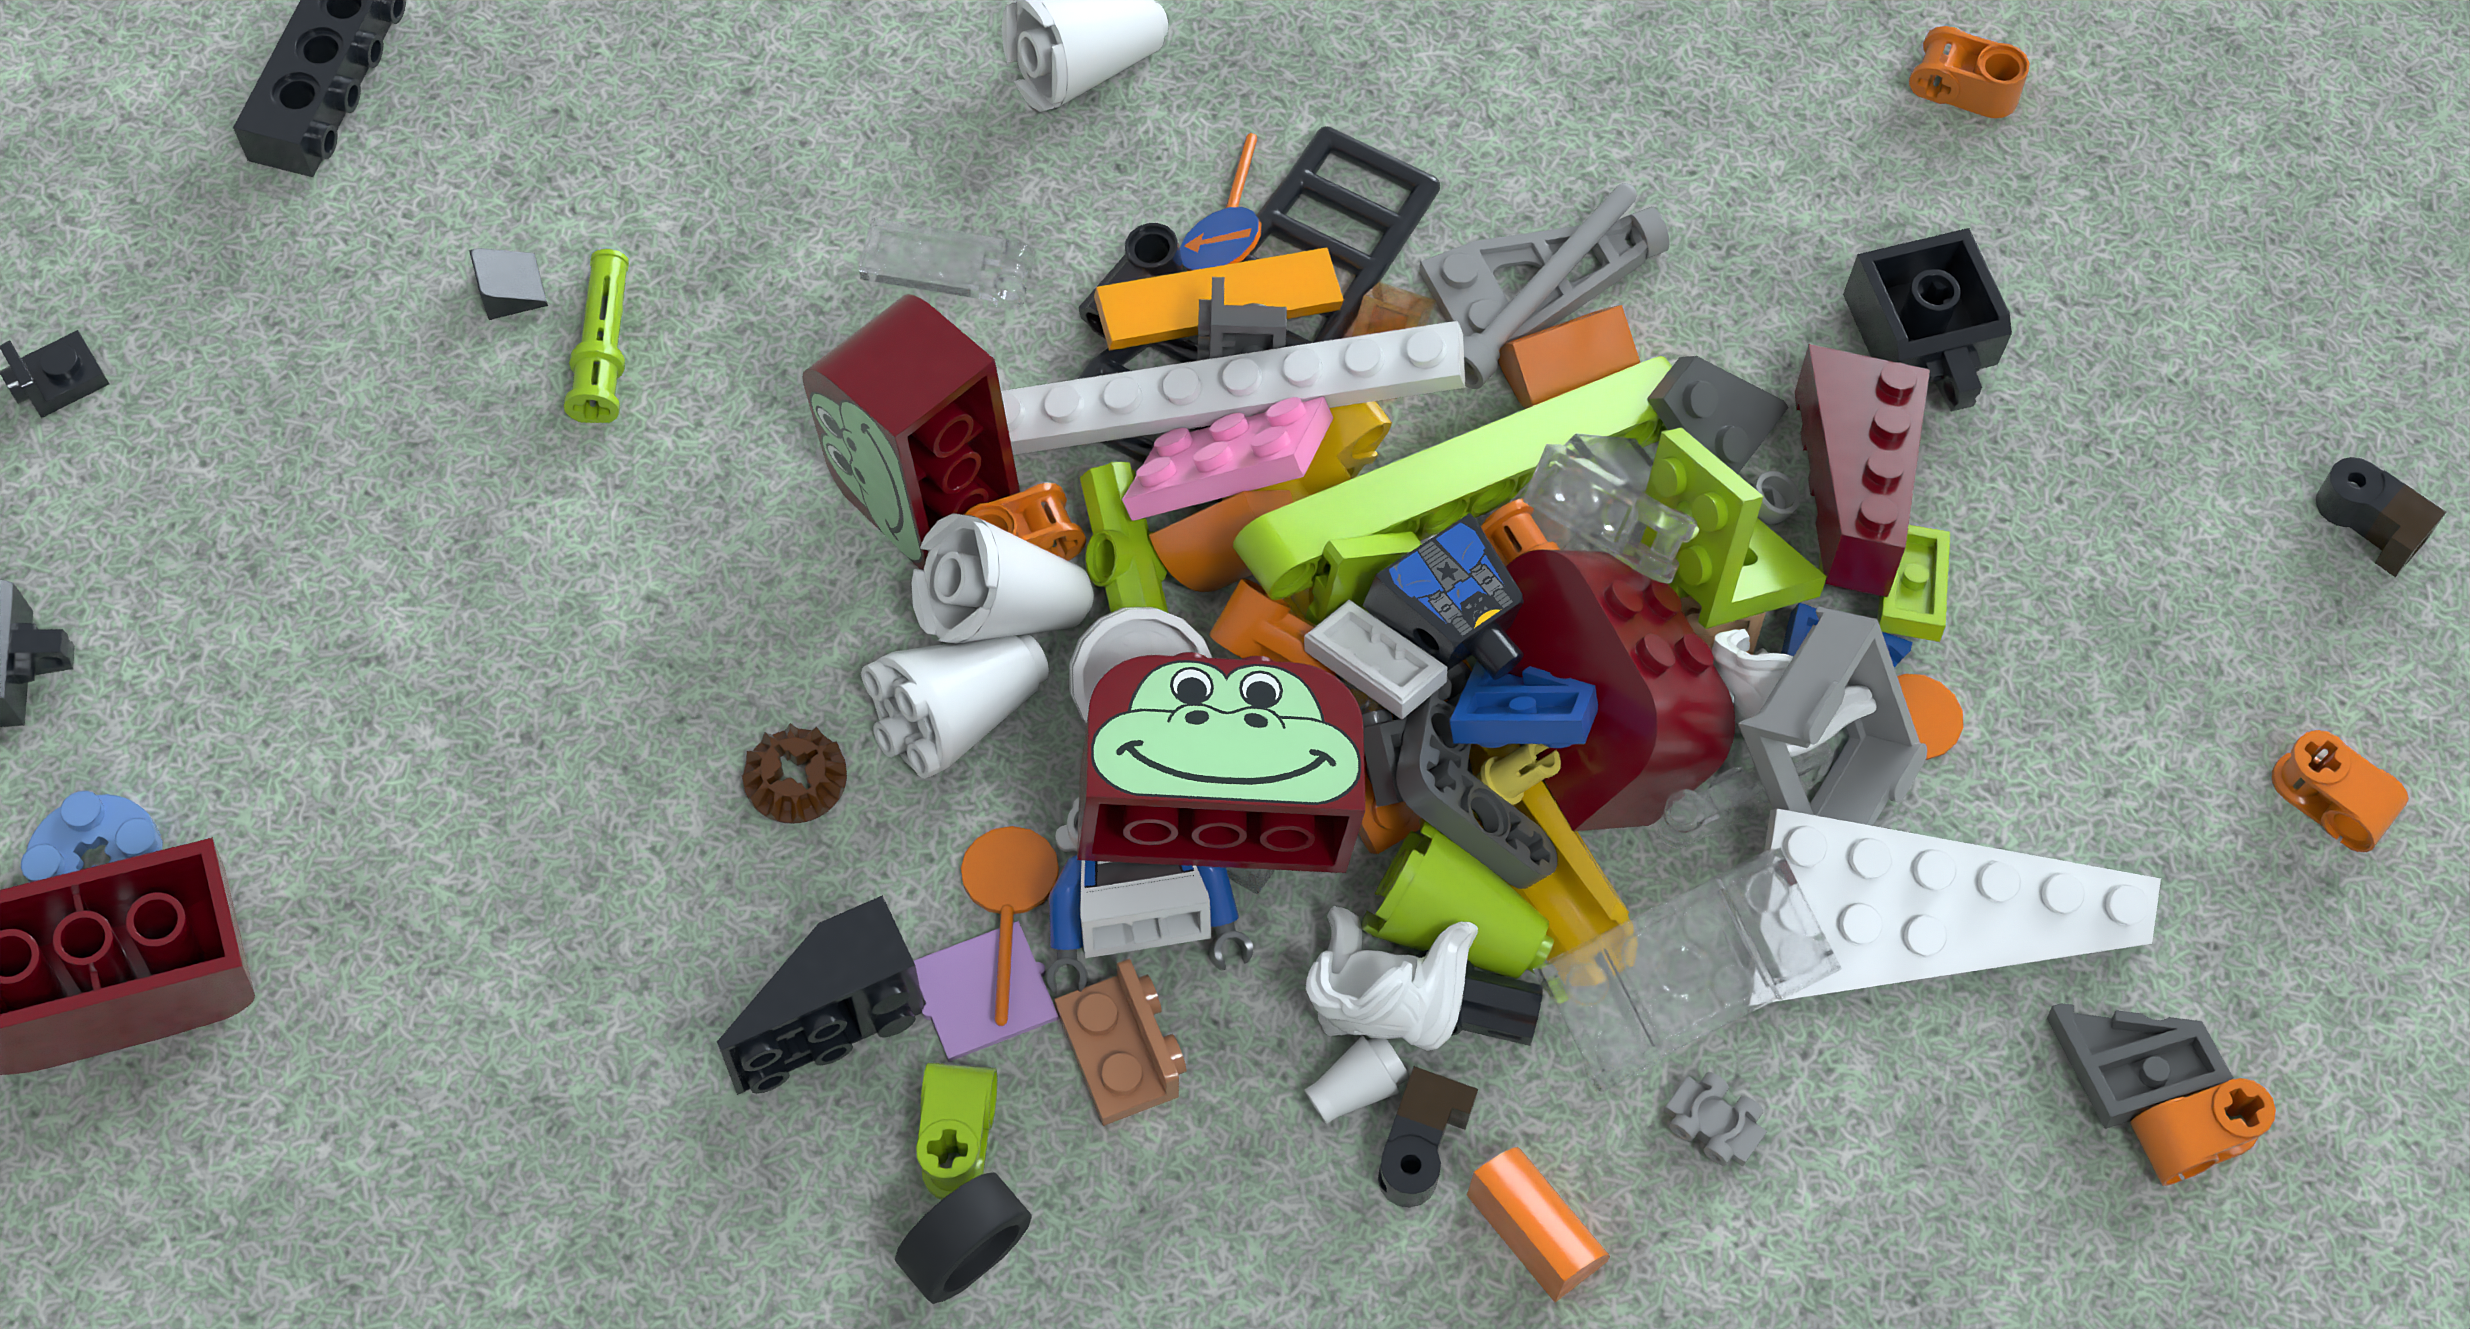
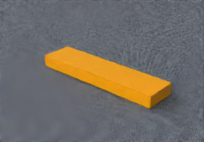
(1169, 304)

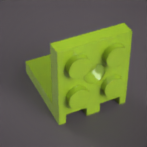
(1733, 558)

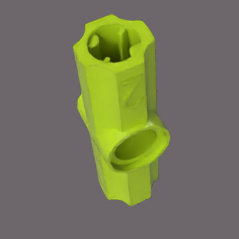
(1120, 549)

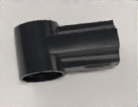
(1143, 245)
(1498, 1006)

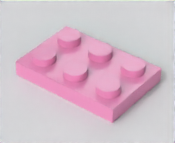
(1228, 457)

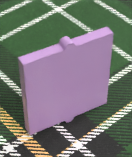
(962, 993)

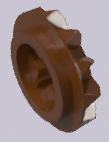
(786, 799)

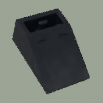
(831, 992)

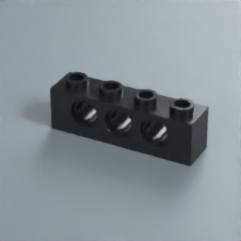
(313, 81)

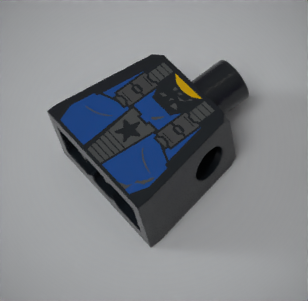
(1452, 599)

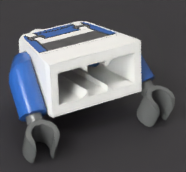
(1137, 908)

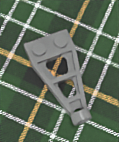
(1469, 293)

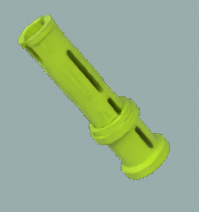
(605, 279)

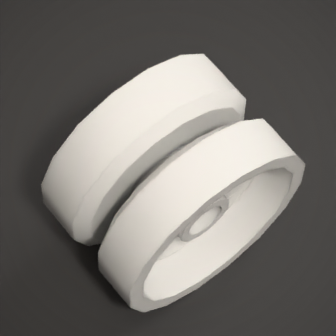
(1124, 636)

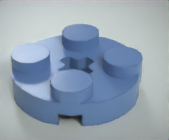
(84, 824)

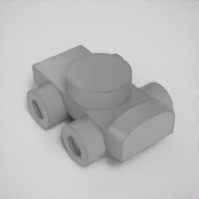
(1723, 1128)

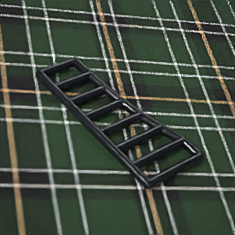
(1274, 221)

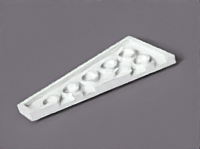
(1942, 907)

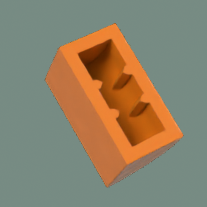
(1568, 355)
(1201, 548)
(1535, 1222)

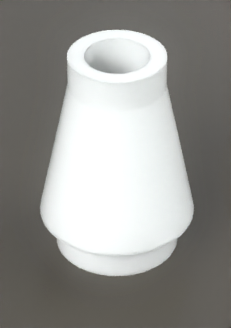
(1357, 1079)

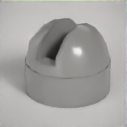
(1780, 498)

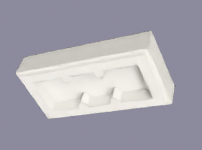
(1375, 659)

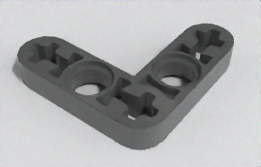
(1448, 793)

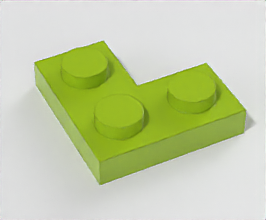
(1920, 587)

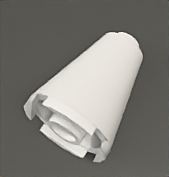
(1077, 44)
(994, 584)

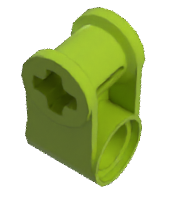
(957, 1118)

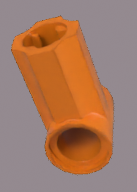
(1263, 627)

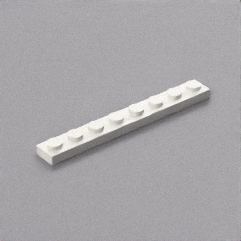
(1248, 383)

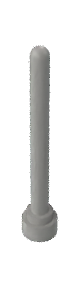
(1482, 349)

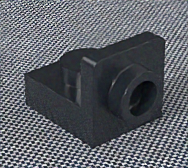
(53, 373)

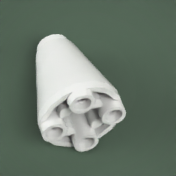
(949, 696)

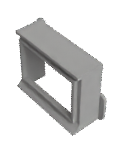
(1882, 746)

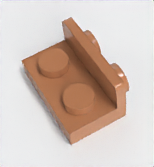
(1120, 1044)

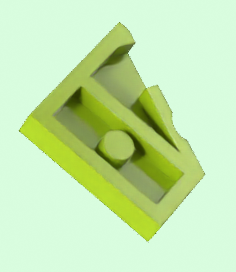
(1353, 569)

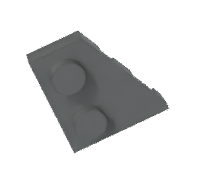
(1716, 409)
(2136, 1060)

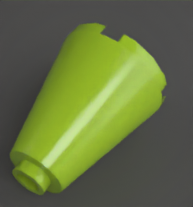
(1441, 884)

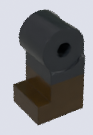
(2379, 510)
(1411, 1155)

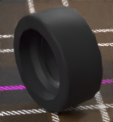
(962, 1237)

